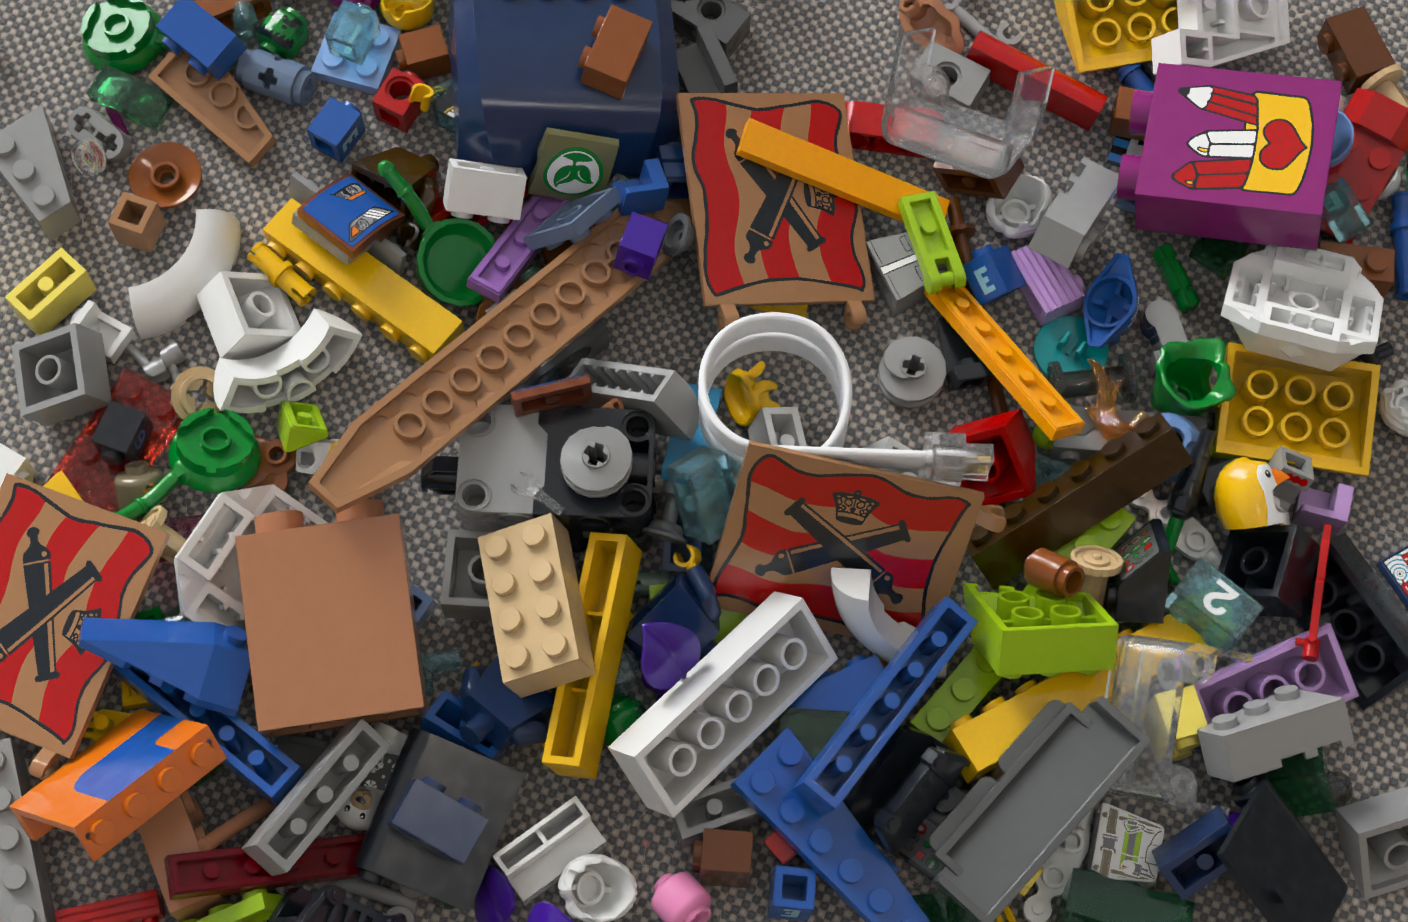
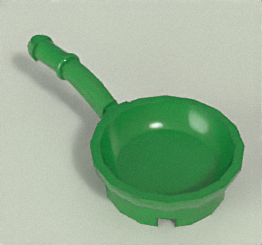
(122, 35)
(448, 248)
(206, 454)

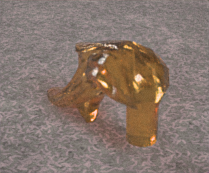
(1104, 412)

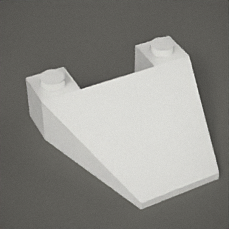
(1222, 32)

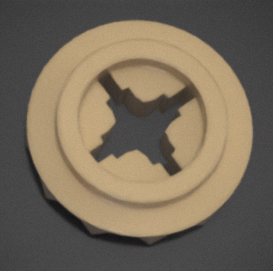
(190, 381)

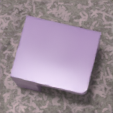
(1319, 508)

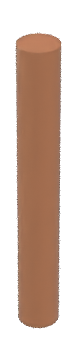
(235, 825)

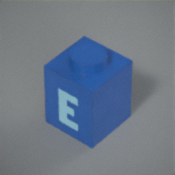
(336, 129)
(993, 274)
(791, 893)

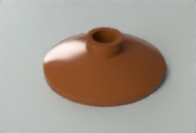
(163, 162)

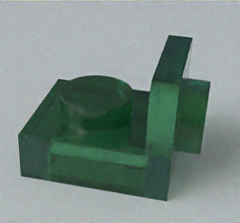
(1218, 254)

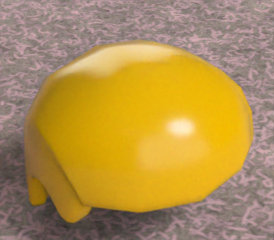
(407, 14)

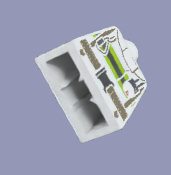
(1124, 846)

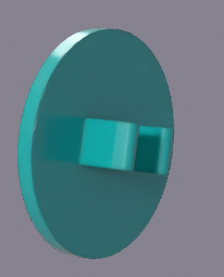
(1067, 343)

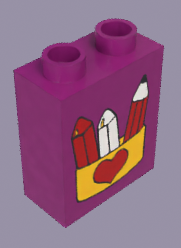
(1232, 155)

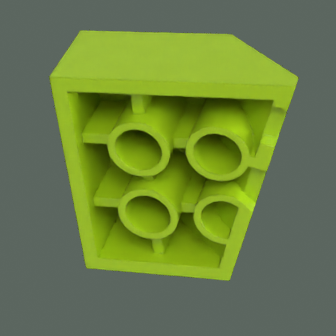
(1041, 632)

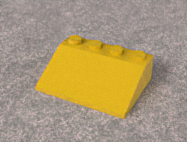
(1113, 31)
(1299, 408)

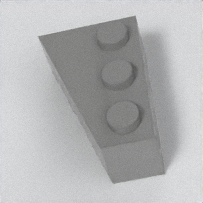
(1076, 216)

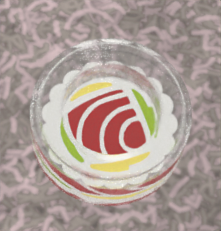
(89, 157)

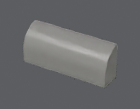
(645, 388)

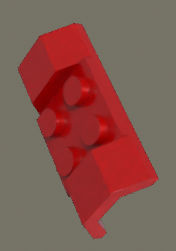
(1376, 150)

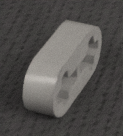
(104, 129)

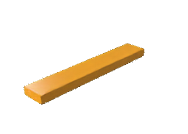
(826, 169)
(1007, 363)

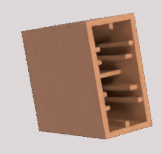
(330, 620)

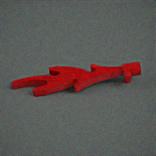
(1311, 644)

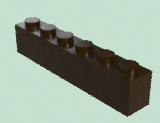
(1080, 498)

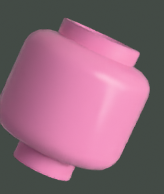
(681, 899)

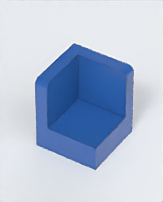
(645, 193)

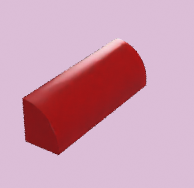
(1066, 96)

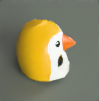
(1246, 495)

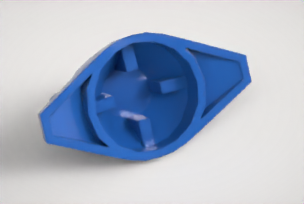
(1111, 303)

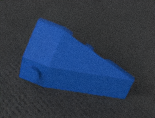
(196, 657)

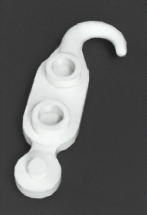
(1194, 538)
(1057, 871)

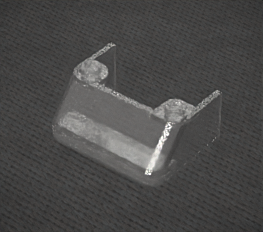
(928, 124)
(1149, 693)

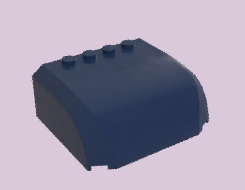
(521, 74)

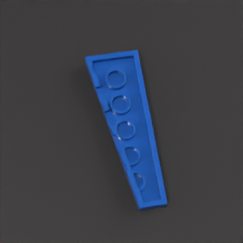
(828, 843)

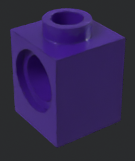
(640, 246)

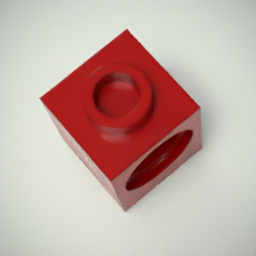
(396, 112)

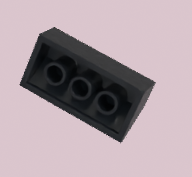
(1365, 622)

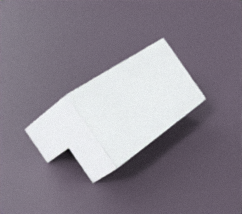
(540, 854)

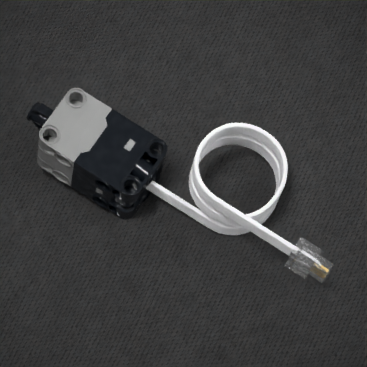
(504, 445)

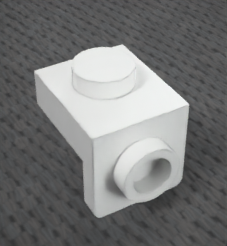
(114, 333)

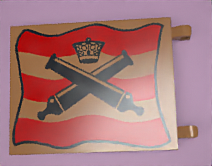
(759, 230)
(813, 513)
(56, 569)

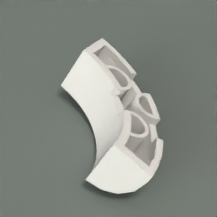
(171, 297)
(288, 371)
(866, 616)

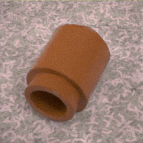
(1053, 573)

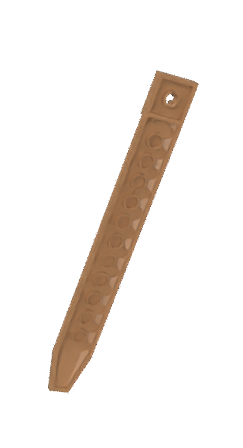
(482, 366)

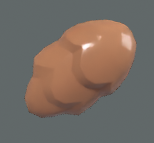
(933, 14)

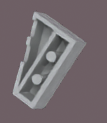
(37, 173)
(1271, 730)

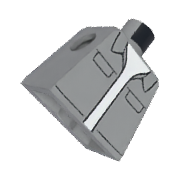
(897, 271)

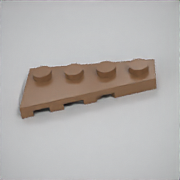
(216, 105)

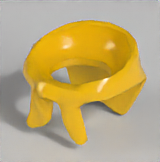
(745, 396)

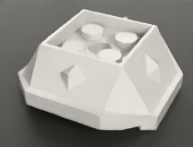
(1303, 306)
(208, 559)

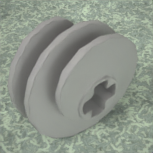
(915, 355)
(604, 477)

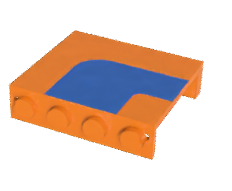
(120, 780)

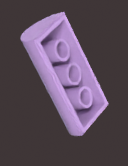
(1275, 668)

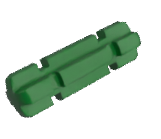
(1176, 278)

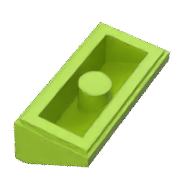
(299, 425)

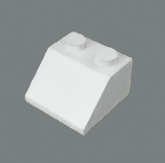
(246, 314)

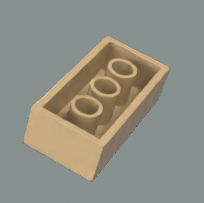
(536, 606)

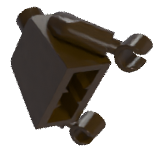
(416, 170)

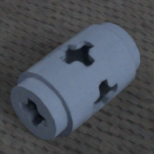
(276, 77)

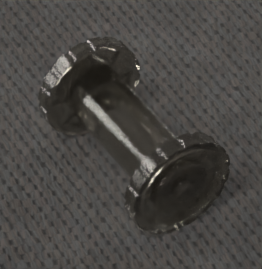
(1083, 382)

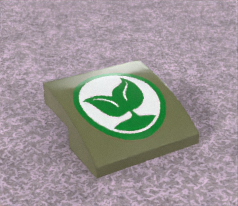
(572, 164)

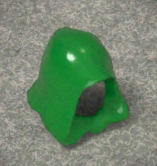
(1184, 376)

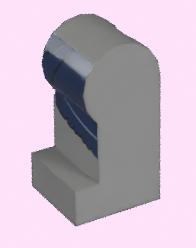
(1161, 325)

